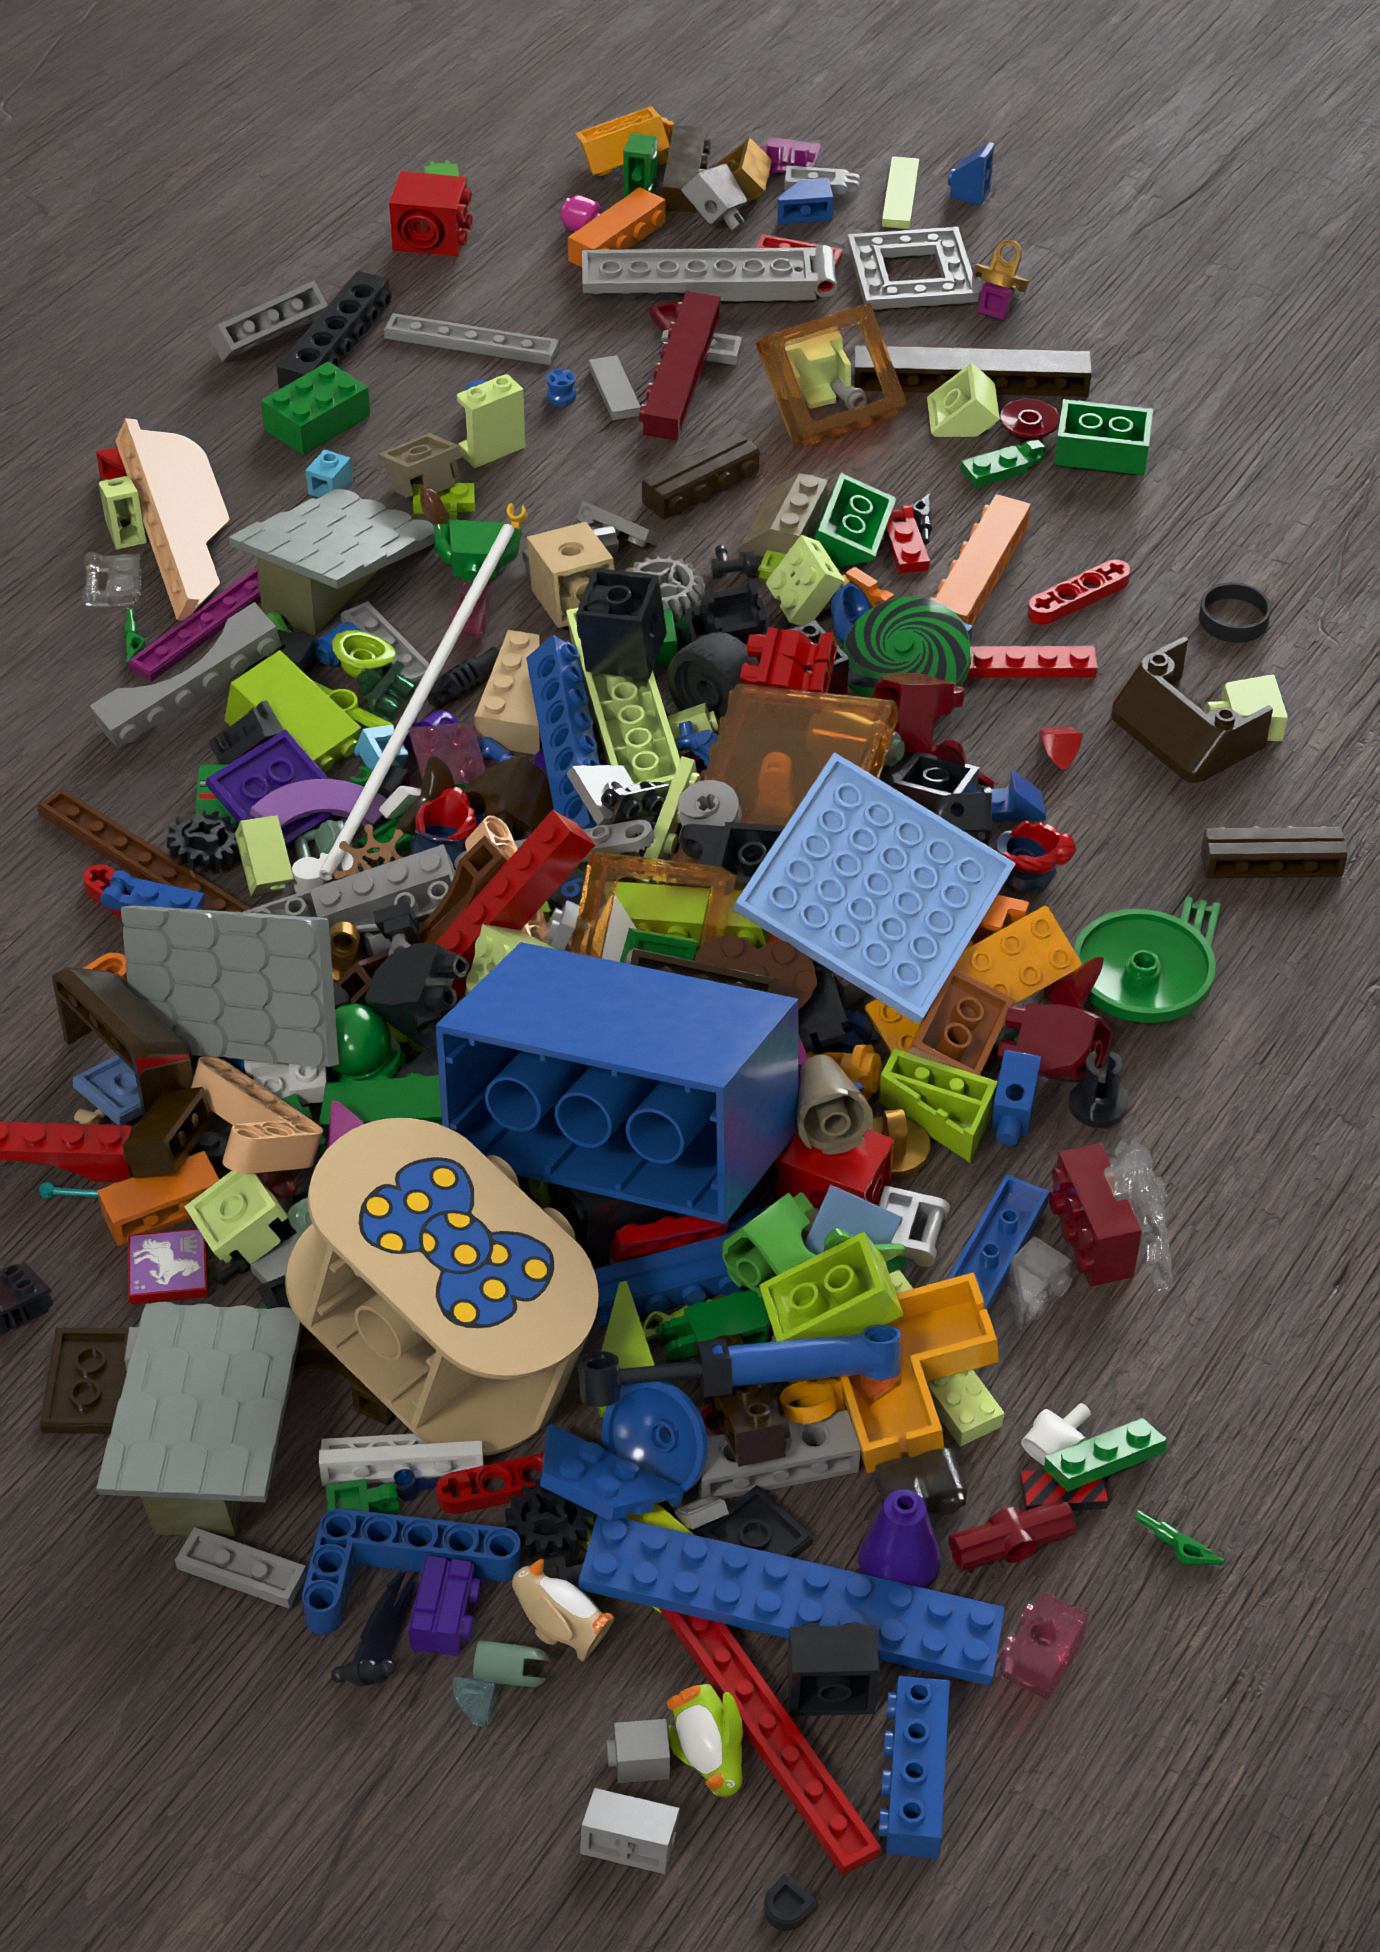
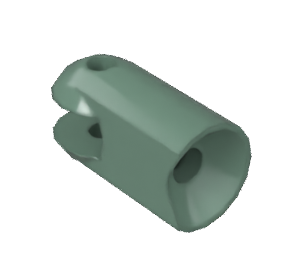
(505, 1663)

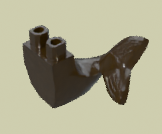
(509, 790)

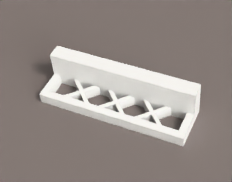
(383, 1455)

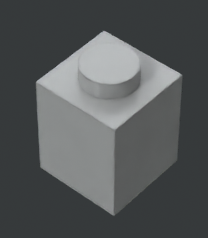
(640, 1751)

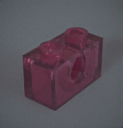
(1038, 1666)

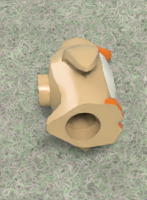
(560, 1610)

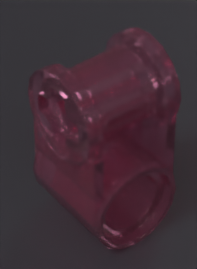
(478, 619)

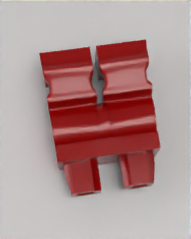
(785, 659)

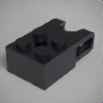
(930, 777)
(733, 847)

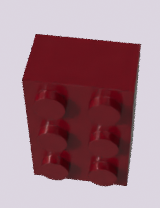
(1096, 1225)

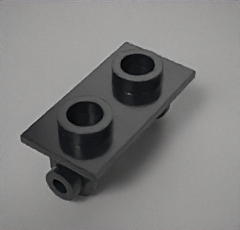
(634, 801)

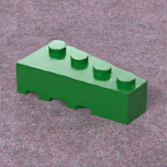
(385, 1098)

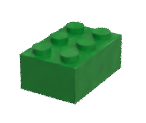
(315, 408)
(1103, 437)

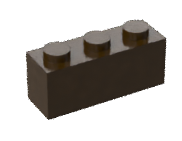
(167, 1132)

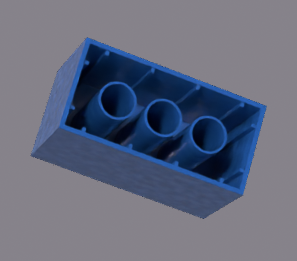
(622, 1079)

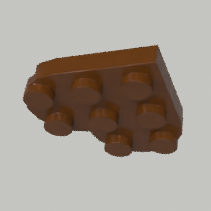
(776, 960)

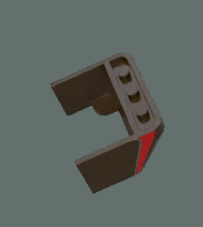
(104, 1004)

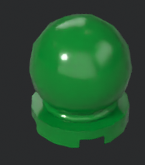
(365, 1045)

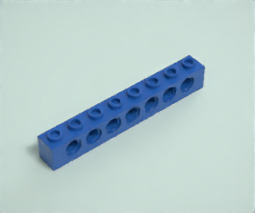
(563, 723)

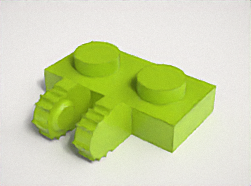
(455, 499)

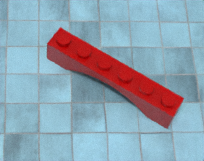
(81, 1148)

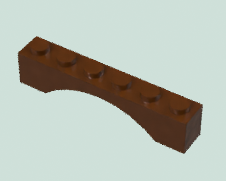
(472, 875)

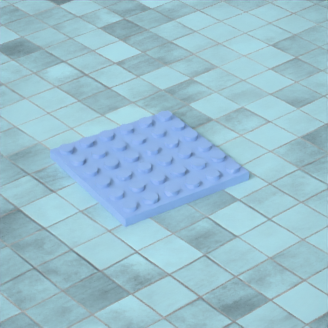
(874, 887)

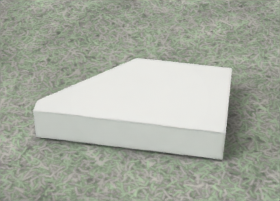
(399, 801)

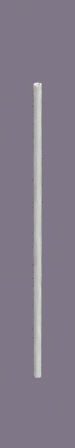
(416, 703)

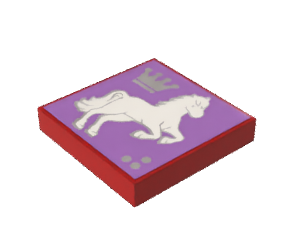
(167, 1266)

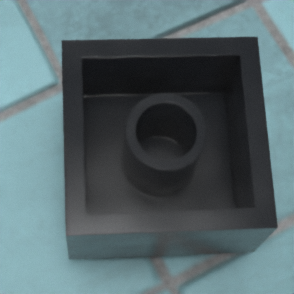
(832, 1669)

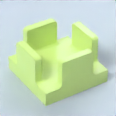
(817, 367)
(237, 1216)

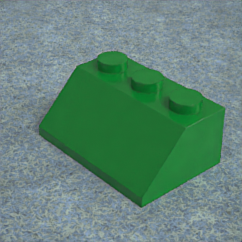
(853, 521)

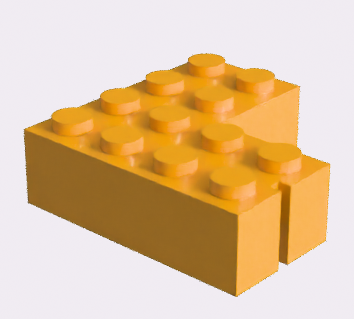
(936, 1341)

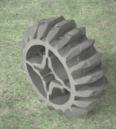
(679, 583)

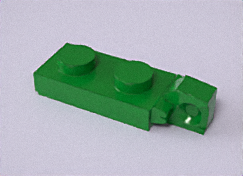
(1002, 463)

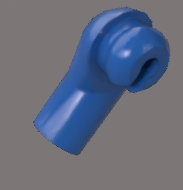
(491, 749)

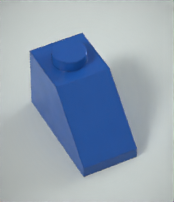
(973, 176)
(806, 202)

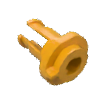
(860, 1066)

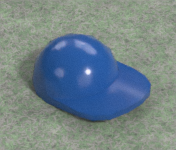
(847, 607)

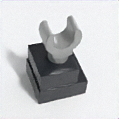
(398, 925)

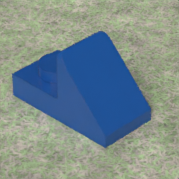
(1018, 802)

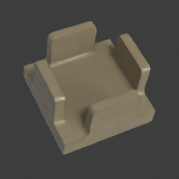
(425, 457)

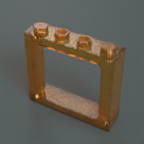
(787, 391)
(600, 888)

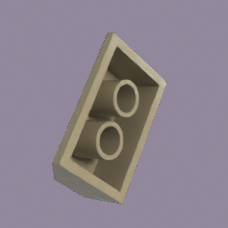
(786, 514)

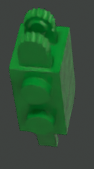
(735, 1314)

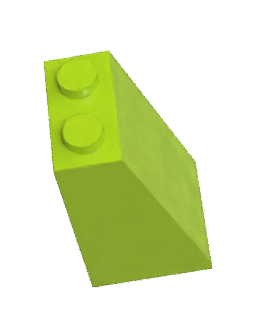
(300, 707)

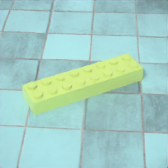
(961, 1398)

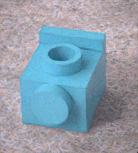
(371, 751)

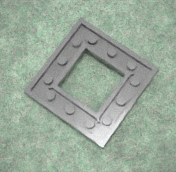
(954, 287)

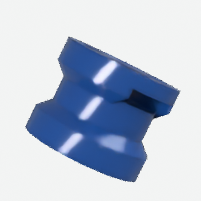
(560, 387)

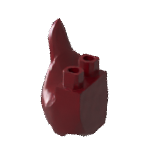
(919, 704)
(1062, 1031)

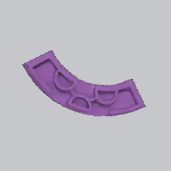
(315, 796)

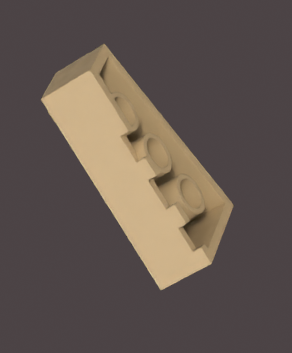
(507, 703)

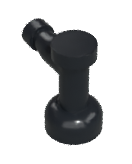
(724, 565)

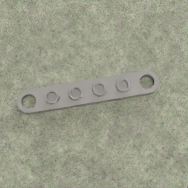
(611, 838)

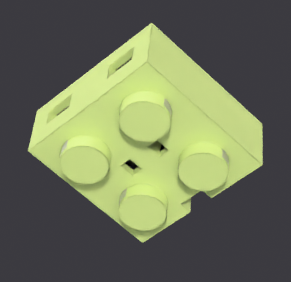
(804, 581)

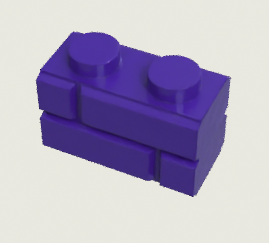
(443, 1605)

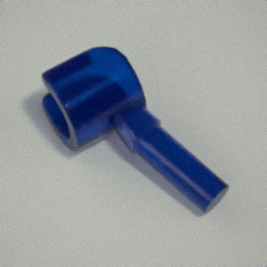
(414, 1485)

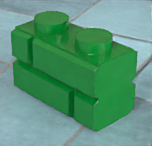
(640, 163)

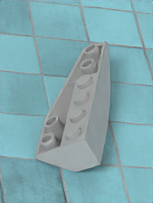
(418, 879)

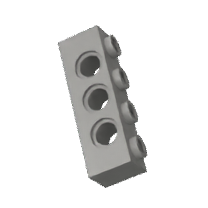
(267, 321)
(834, 1456)

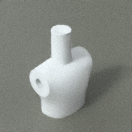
(1053, 1433)

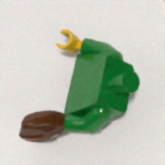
(468, 542)

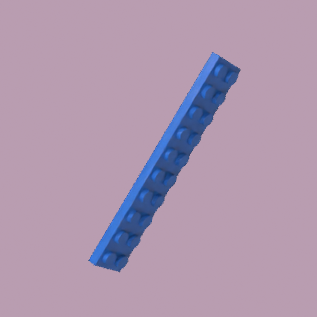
(782, 1592)

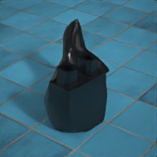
(412, 993)

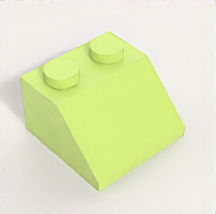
(963, 405)

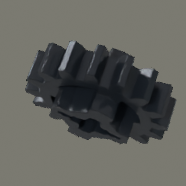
(203, 840)
(548, 1521)

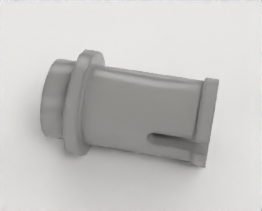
(851, 395)

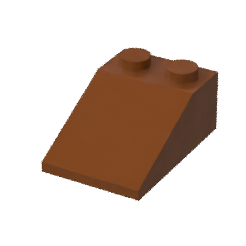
(961, 1024)

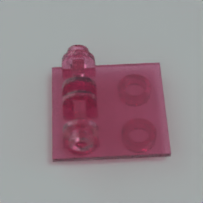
(454, 745)

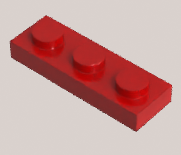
(667, 1233)

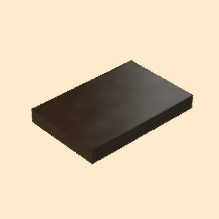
(84, 1380)

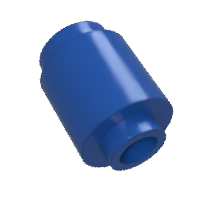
(324, 644)

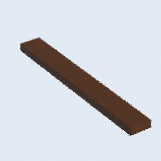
(130, 850)

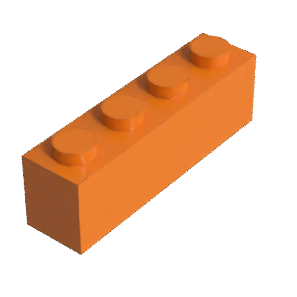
(619, 225)

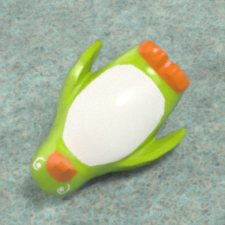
(708, 1737)

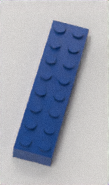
(1001, 1235)

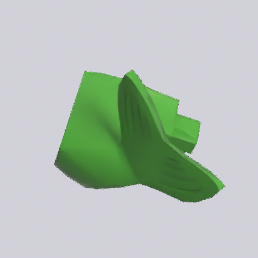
(774, 1243)

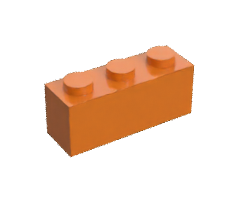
(155, 1201)

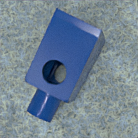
(1014, 1103)

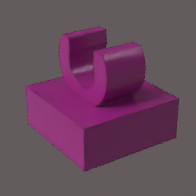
(995, 301)

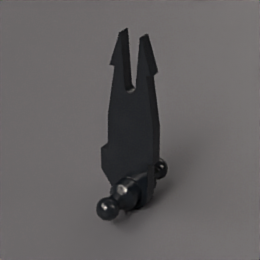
(378, 1638)

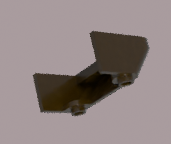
(1179, 731)

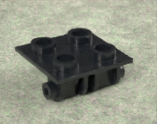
(20, 1288)

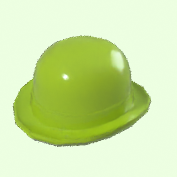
(361, 651)

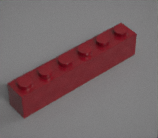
(680, 365)

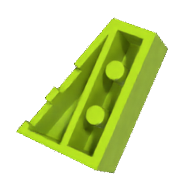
(940, 1098)

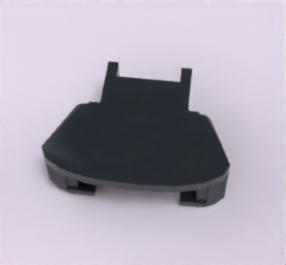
(975, 809)

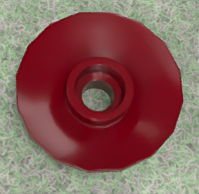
(1029, 418)

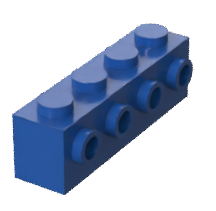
(917, 1767)

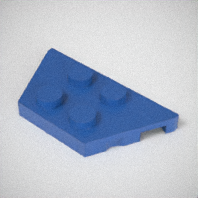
(600, 1479)

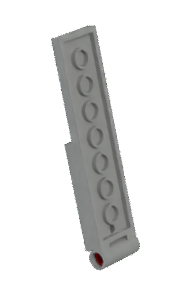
(722, 272)

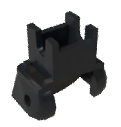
(730, 611)

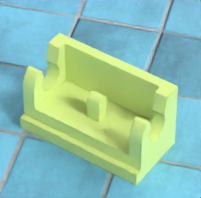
(264, 855)

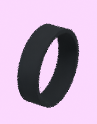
(1233, 633)

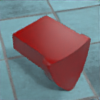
(1061, 744)

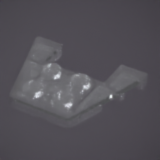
(1133, 1179)

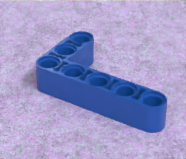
(395, 1552)

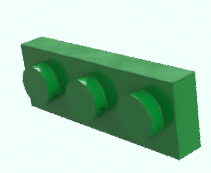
(1105, 1454)

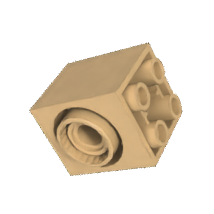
(563, 565)

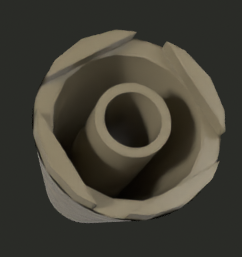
(830, 1107)

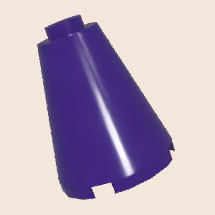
(901, 1542)

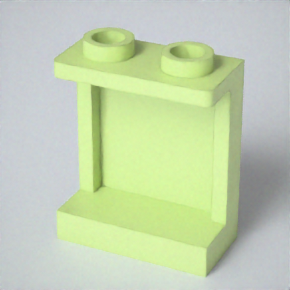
(493, 420)

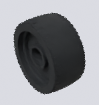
(707, 672)

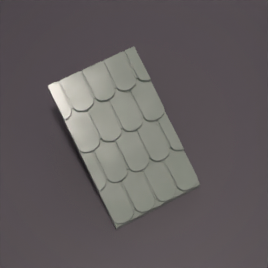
(326, 553)
(236, 981)
(201, 1413)

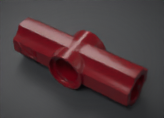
(1012, 1535)

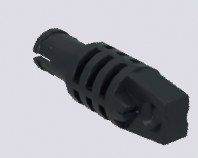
(462, 678)

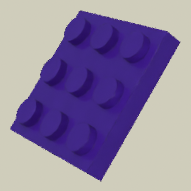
(261, 771)

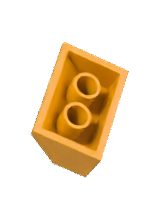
(605, 142)

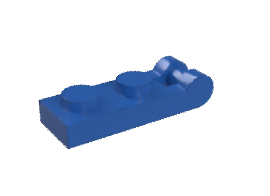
(148, 894)

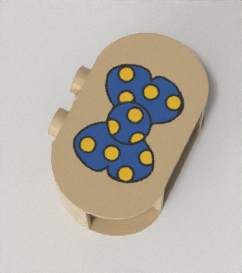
(442, 1283)

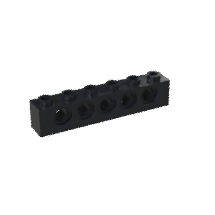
(337, 327)

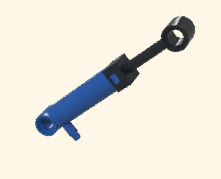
(721, 1367)

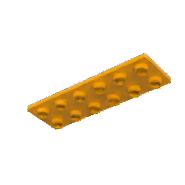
(1011, 961)

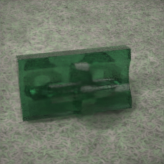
(380, 689)

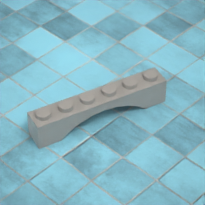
(133, 711)

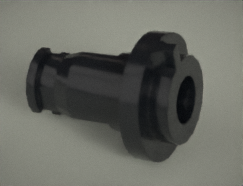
(1097, 1099)

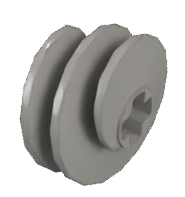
(709, 804)

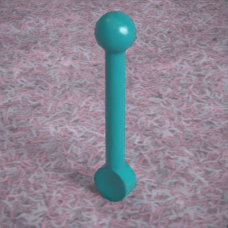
(48, 1190)

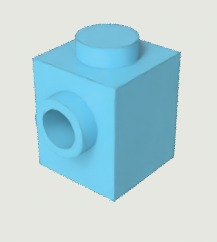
(328, 473)

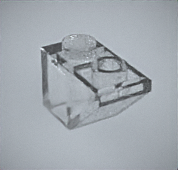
(1035, 1279)

